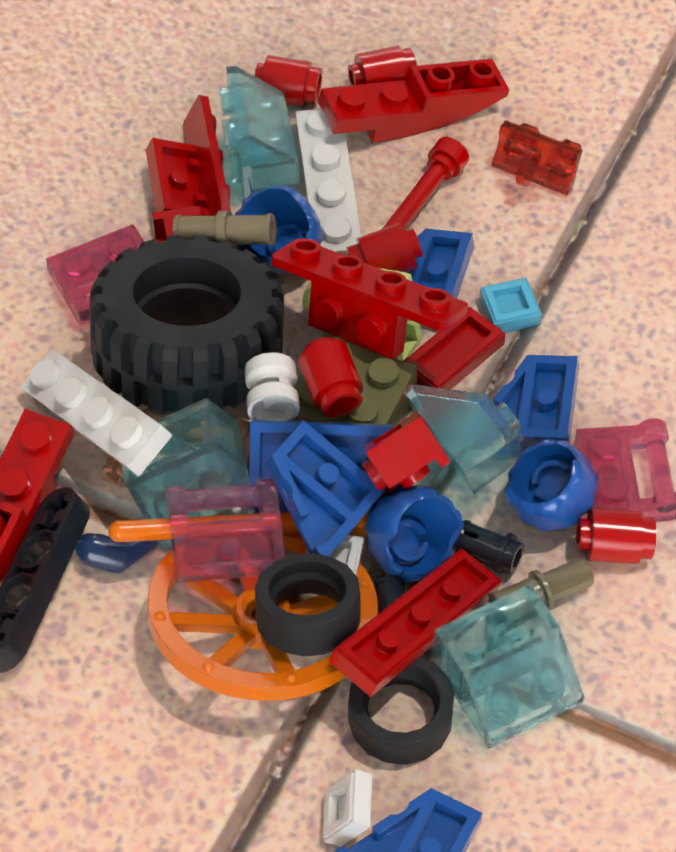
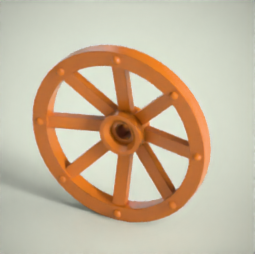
(241, 620)

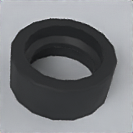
(307, 575)
(412, 745)

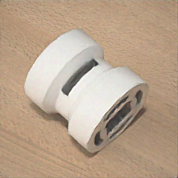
(272, 386)

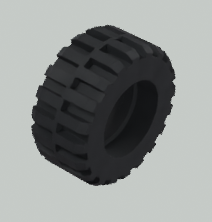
(181, 283)

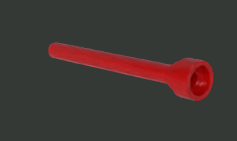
(444, 161)

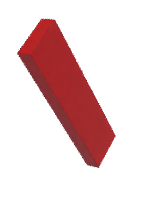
(409, 624)

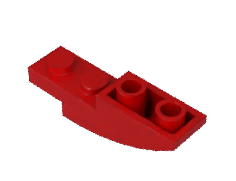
(423, 102)
(28, 476)

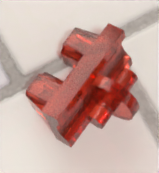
(537, 157)

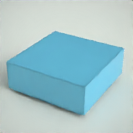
(510, 305)

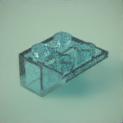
(257, 133)
(199, 455)
(508, 665)

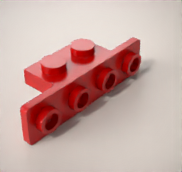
(192, 171)
(365, 301)

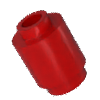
(381, 65)
(293, 77)
(388, 248)
(331, 377)
(616, 536)

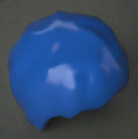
(293, 218)
(551, 485)
(412, 531)

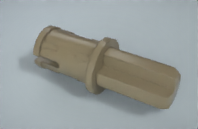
(554, 583)

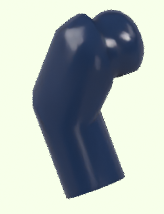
(105, 554)

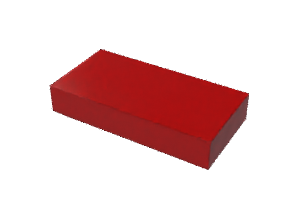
(456, 351)

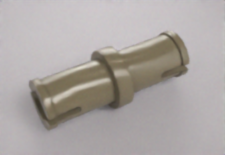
(228, 227)

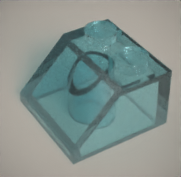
(472, 431)

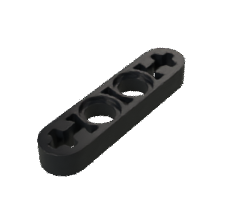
(53, 529)

